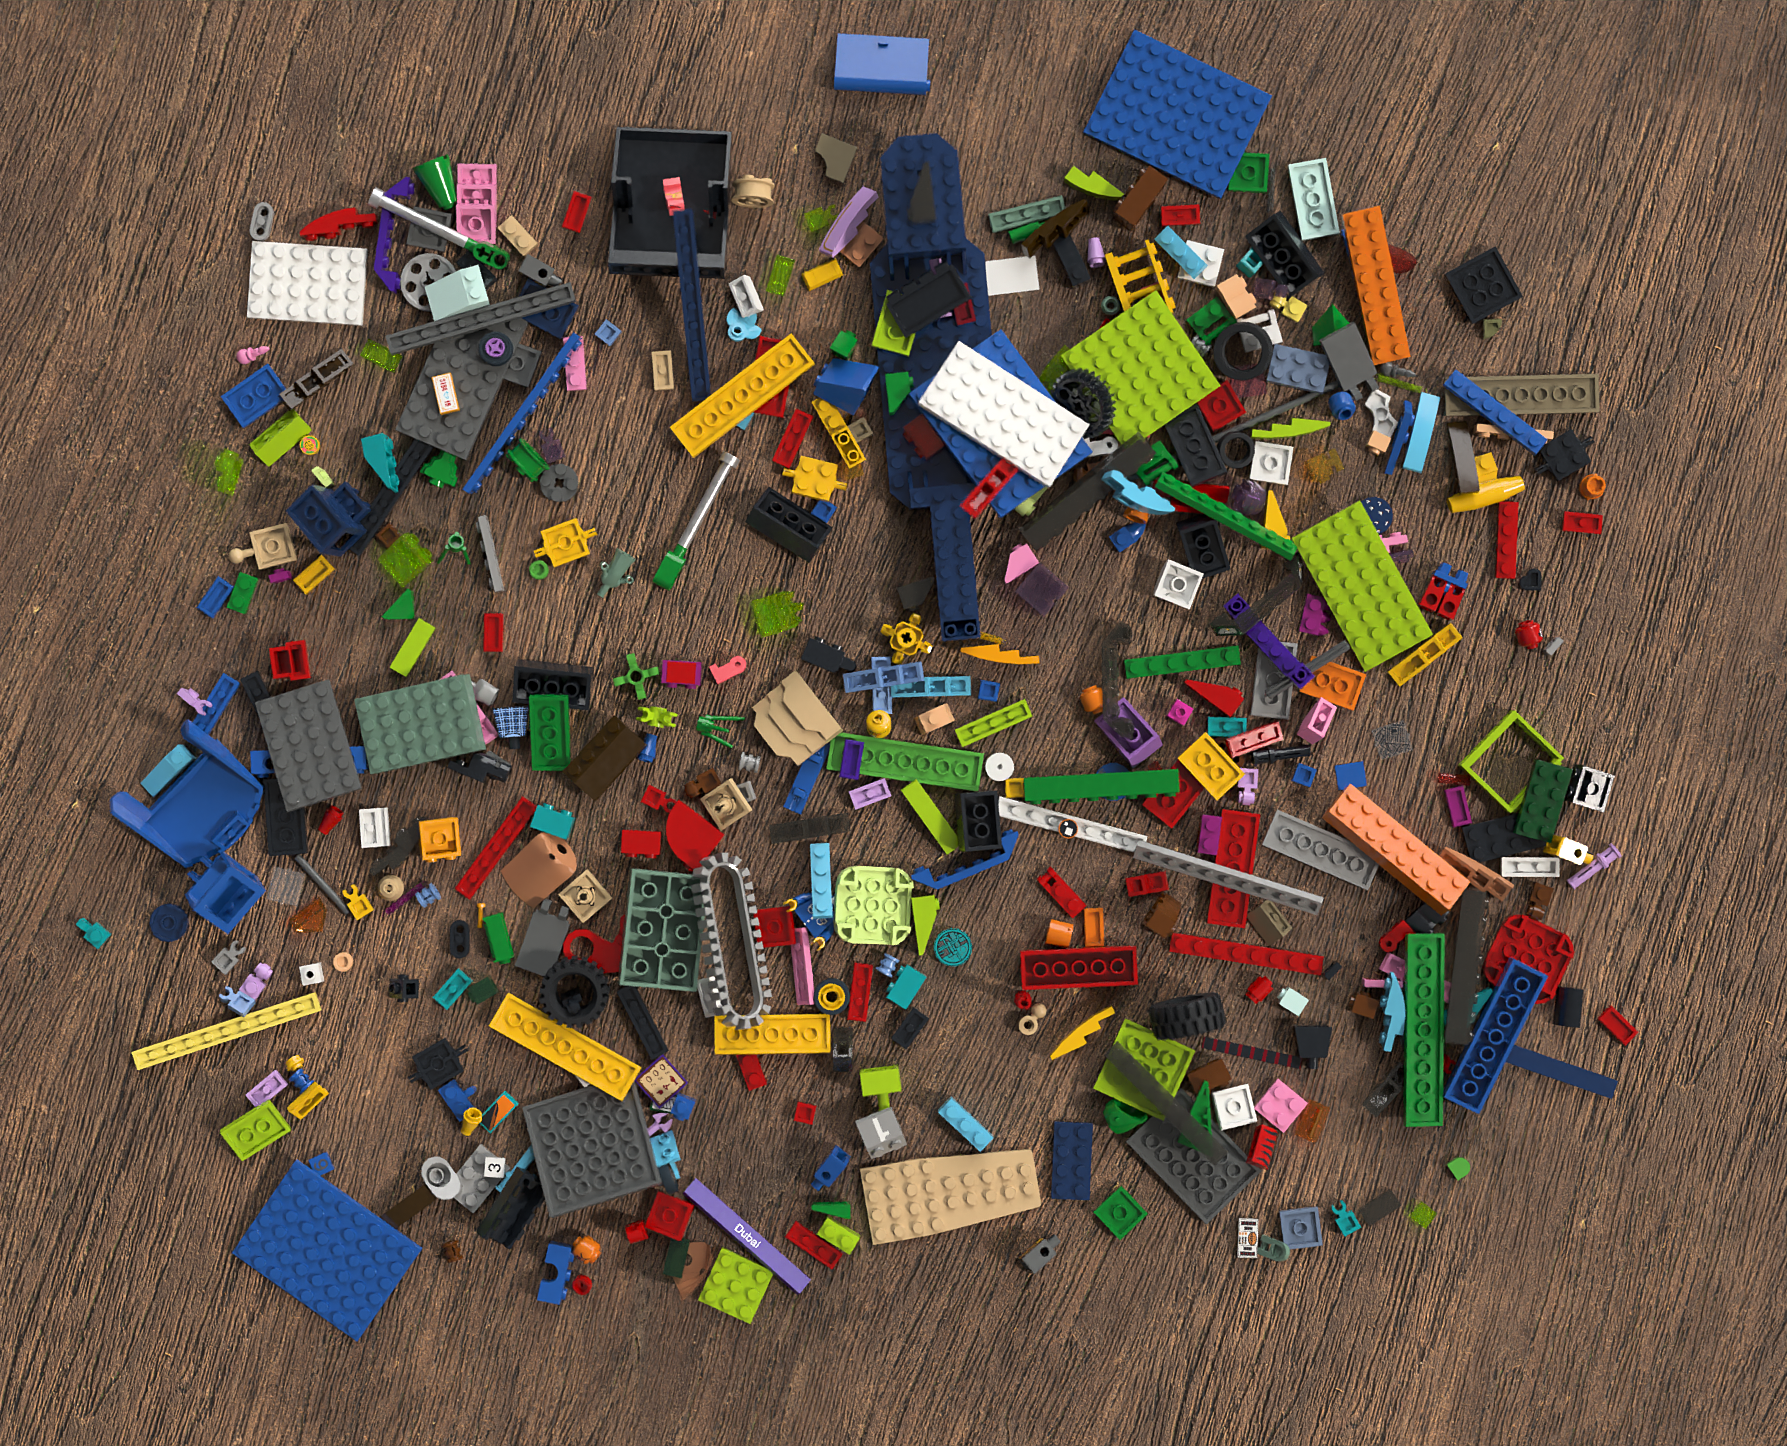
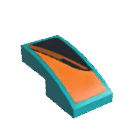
(498, 1111)

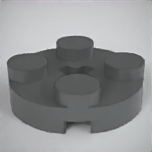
(569, 487)

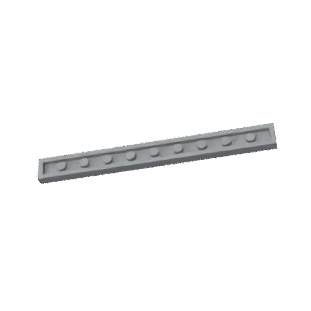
(1228, 877)

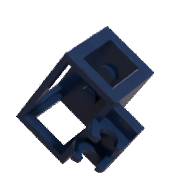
(328, 515)

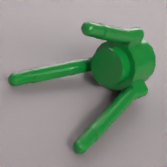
(455, 544)
(706, 725)

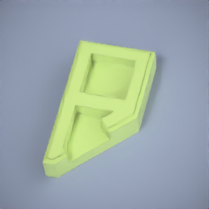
(323, 477)

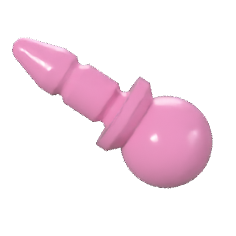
(244, 356)

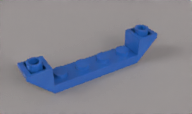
(1008, 842)

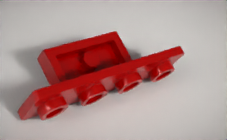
(1215, 492)

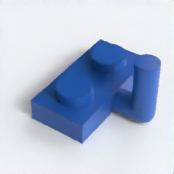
(457, 1098)

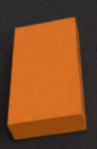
(1093, 927)

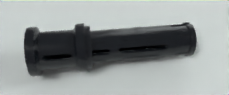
(1271, 755)

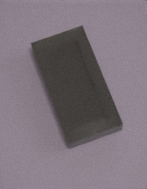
(1379, 1207)

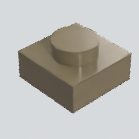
(860, 430)

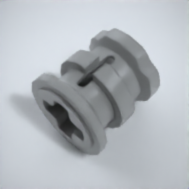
(749, 762)

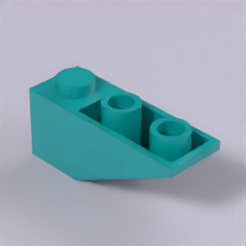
(378, 453)

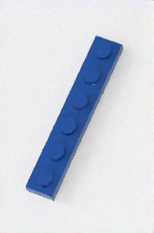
(1495, 412)

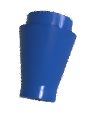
(649, 752)

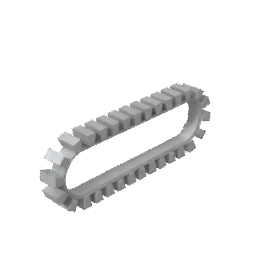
(732, 1018)

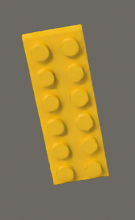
(775, 1035)

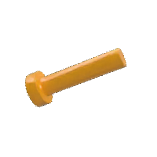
(480, 914)

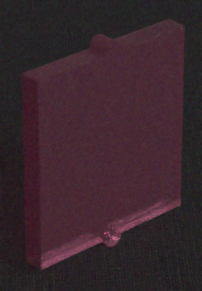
(1250, 387)

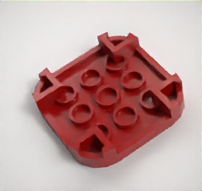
(1532, 945)

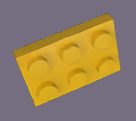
(1211, 766)

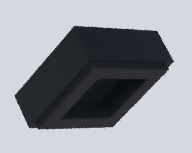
(1331, 970)

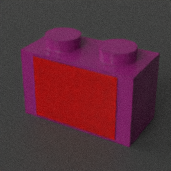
(681, 673)
(1208, 834)

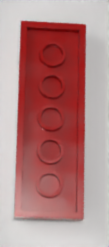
(1235, 852)

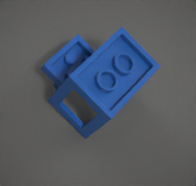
(224, 891)

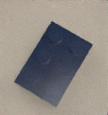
(551, 321)

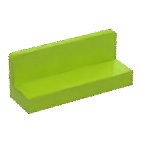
(280, 437)

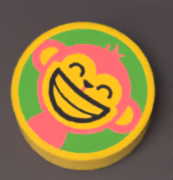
(309, 445)

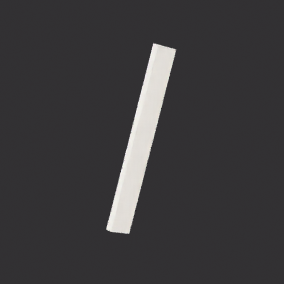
(1086, 829)

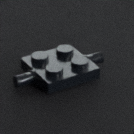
(1564, 455)
(438, 1063)

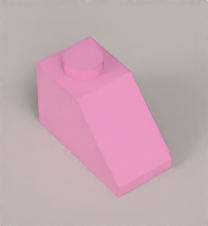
(1019, 562)
(1317, 721)

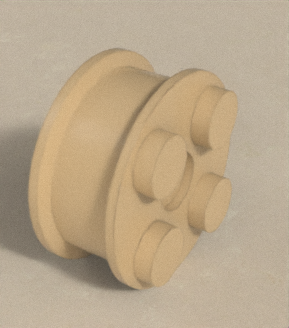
(753, 192)

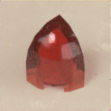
(1401, 260)

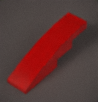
(989, 488)

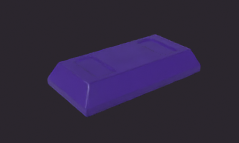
(851, 759)

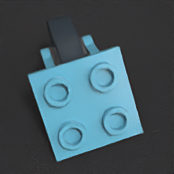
(666, 1155)

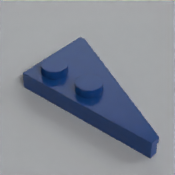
(1401, 436)

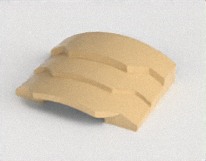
(794, 720)

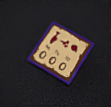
(661, 1081)

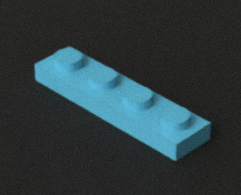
(821, 880)

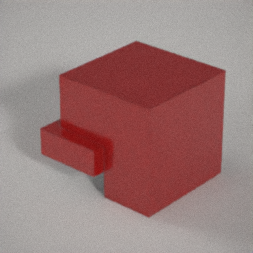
(290, 661)

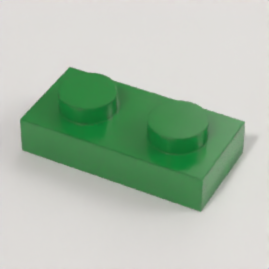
(242, 593)

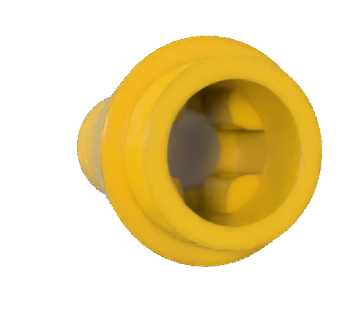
(471, 1119)

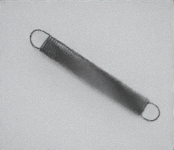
(1271, 181)

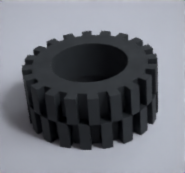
(554, 1004)

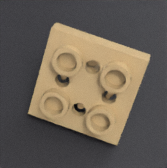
(720, 807)
(572, 894)

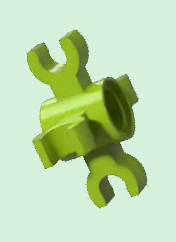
(656, 716)

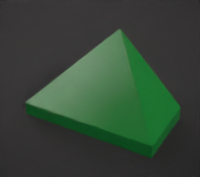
(402, 608)

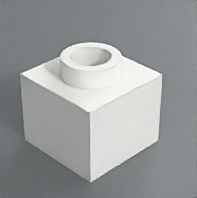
(318, 976)

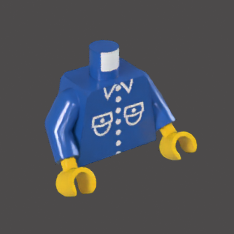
(822, 928)

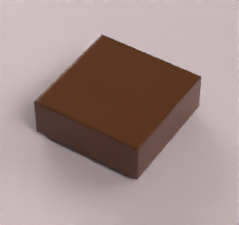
(388, 535)

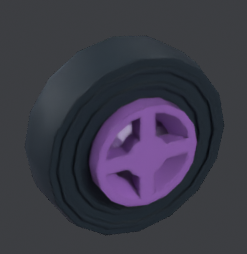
(492, 343)

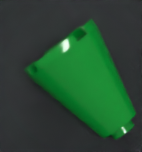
(438, 181)

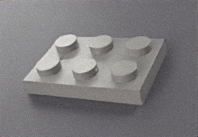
(473, 1183)

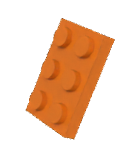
(1335, 684)

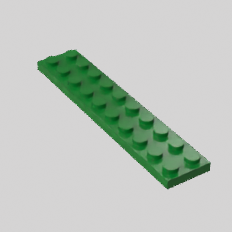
(1424, 1029)

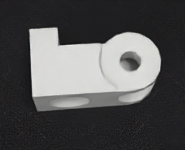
(1102, 447)

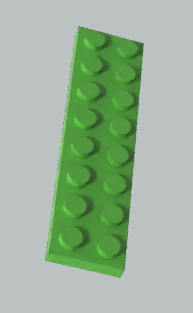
(912, 761)

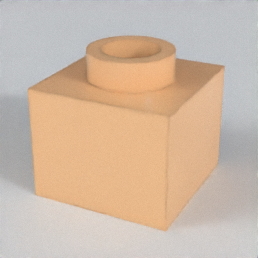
(1377, 443)

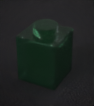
(482, 990)

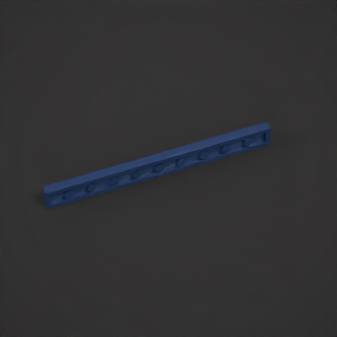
(692, 304)

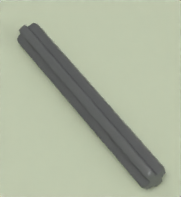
(1313, 665)

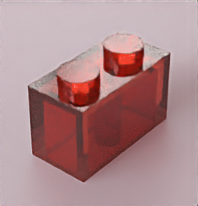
(923, 437)

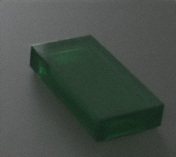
(676, 1257)

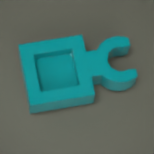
(1346, 1221)

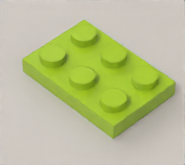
(888, 334)
(255, 1130)

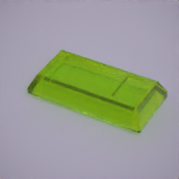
(780, 275)
(380, 355)

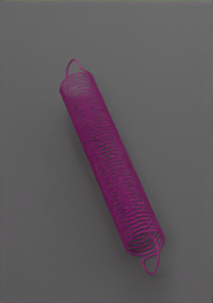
(403, 899)

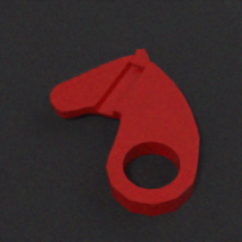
(605, 953)

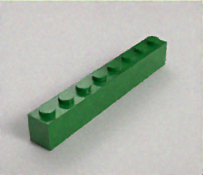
(1101, 785)

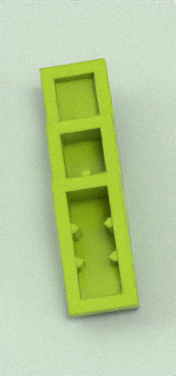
(1296, 428)
(931, 816)

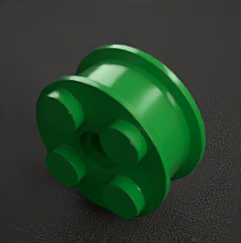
(528, 460)

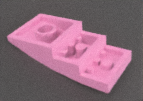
(477, 201)

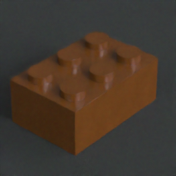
(1139, 198)

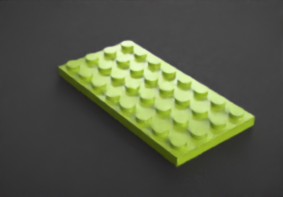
(1362, 586)

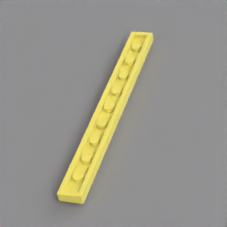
(226, 1031)

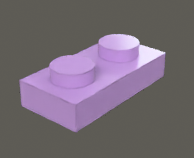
(870, 793)
(267, 1088)

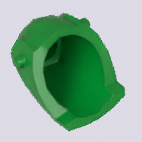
(1122, 1117)

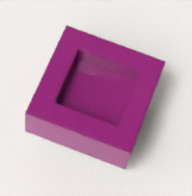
(280, 575)

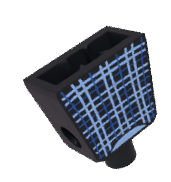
(512, 724)

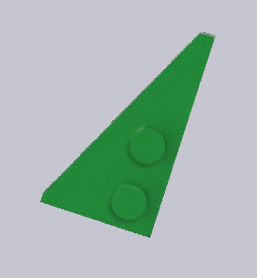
(1201, 1112)

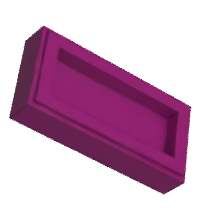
(1457, 806)

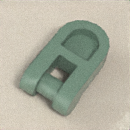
(1278, 1250)

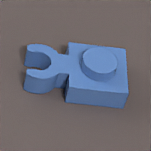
(239, 1002)

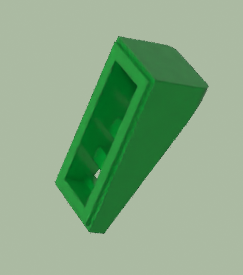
(839, 1209)

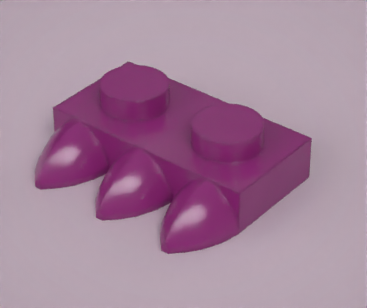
(1314, 615)

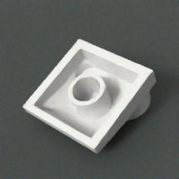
(1177, 584)

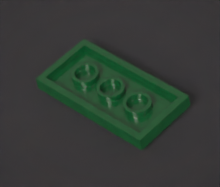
(1542, 800)

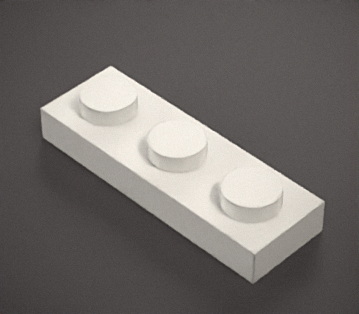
(1529, 866)

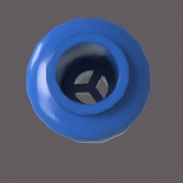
(1341, 405)

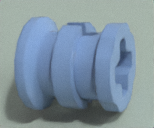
(428, 895)
(887, 965)

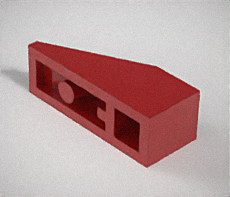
(1221, 697)

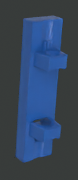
(805, 780)

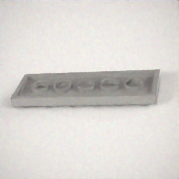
(1320, 849)

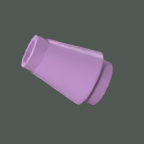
(1096, 255)

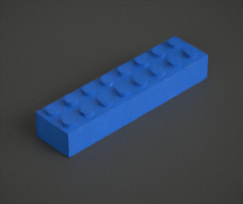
(1494, 1035)

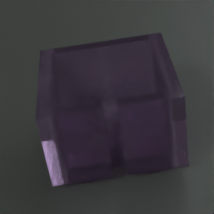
(1041, 589)

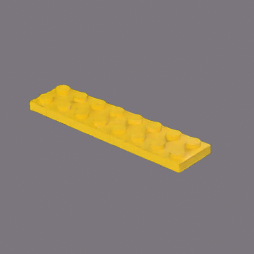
(742, 395)
(565, 1047)

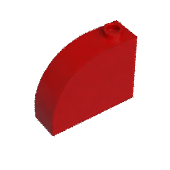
(691, 835)

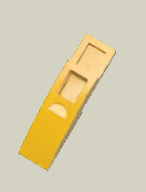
(839, 432)

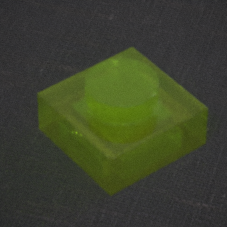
(1423, 1214)

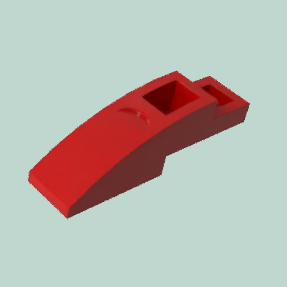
(330, 224)

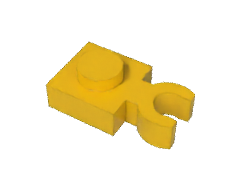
(359, 905)

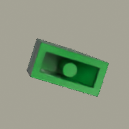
(844, 345)
(898, 388)

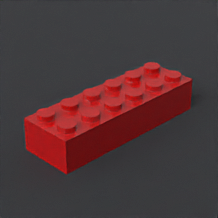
(1078, 967)

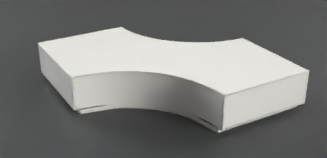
(1379, 406)

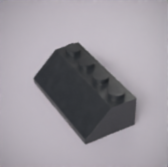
(1284, 253)
(788, 524)
(553, 679)

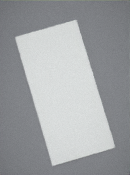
(1011, 275)

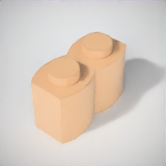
(1235, 296)

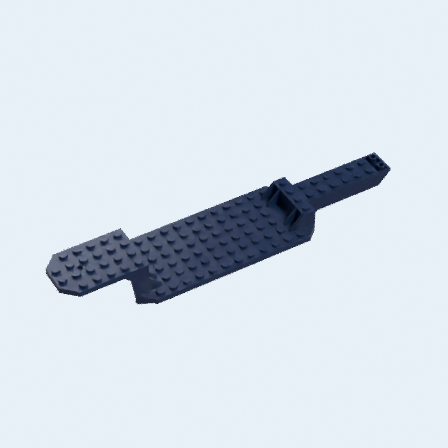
(939, 481)

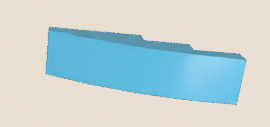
(1421, 432)
(934, 687)

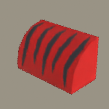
(1262, 1146)

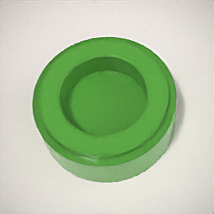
(539, 570)

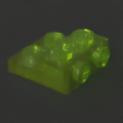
(230, 465)
(406, 559)

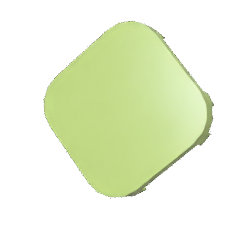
(872, 905)

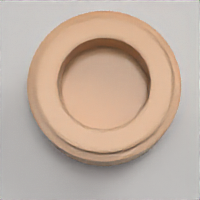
(343, 961)

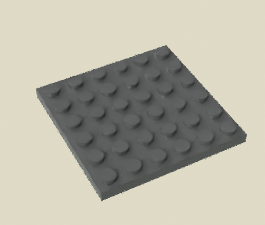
(590, 1148)

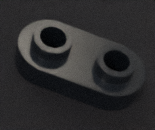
(459, 939)

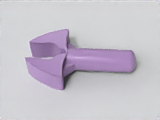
(656, 1126)

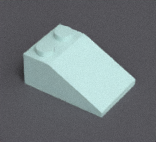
(457, 293)

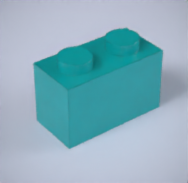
(553, 821)
(906, 986)

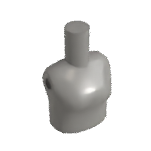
(485, 692)

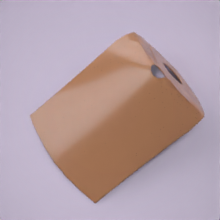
(534, 874)
(691, 1277)

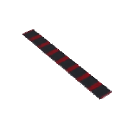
(1252, 1052)

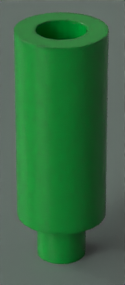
(1022, 233)

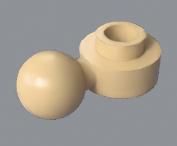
(1038, 1011)

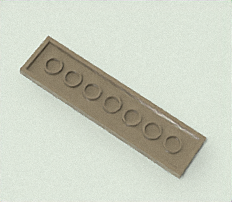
(1533, 394)

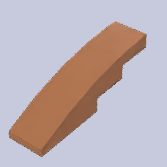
(1478, 874)

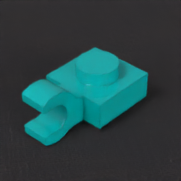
(95, 934)

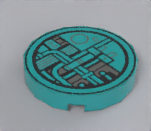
(953, 947)

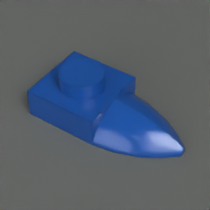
(1127, 536)

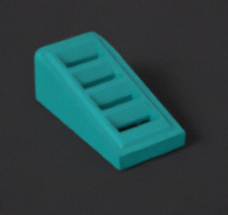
(1247, 265)

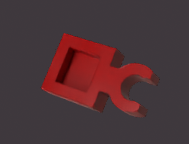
(655, 798)

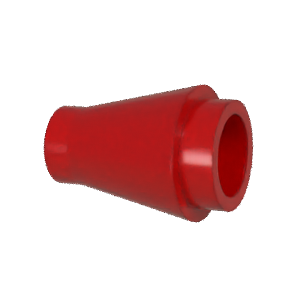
(330, 819)

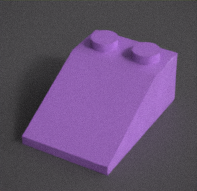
(1144, 740)

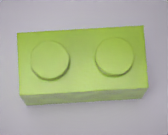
(838, 1234)

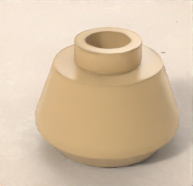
(396, 888)

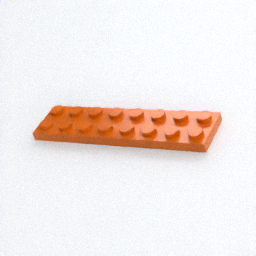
(1375, 285)

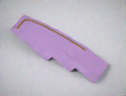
(845, 225)

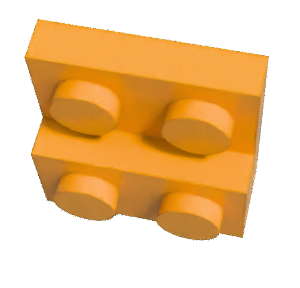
(439, 839)

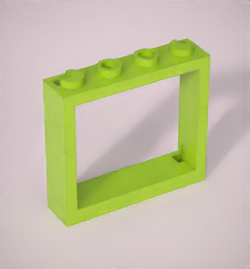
(1488, 740)

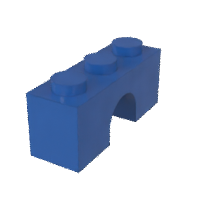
(554, 1289)

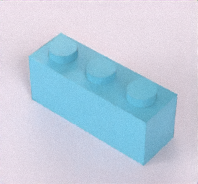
(965, 1124)

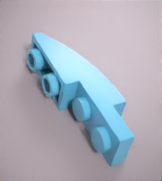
(1140, 499)
(1394, 1011)

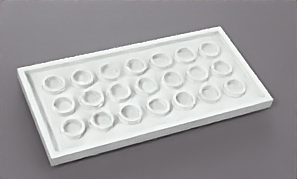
(1003, 414)

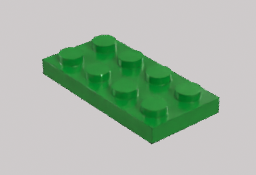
(550, 732)

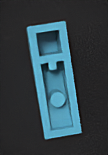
(168, 769)

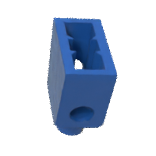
(834, 1164)

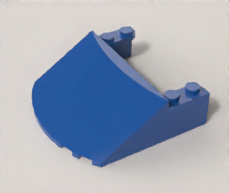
(201, 809)

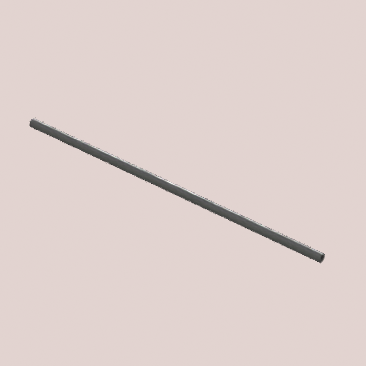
(1259, 419)

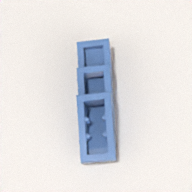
(883, 677)

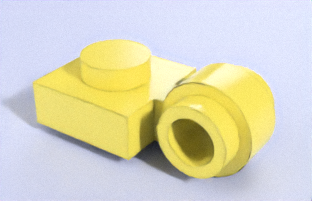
(1292, 308)

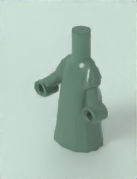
(612, 574)

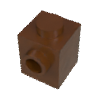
(1363, 1004)

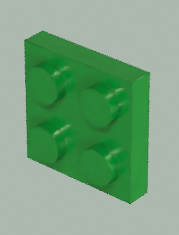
(1251, 174)
(1120, 1212)

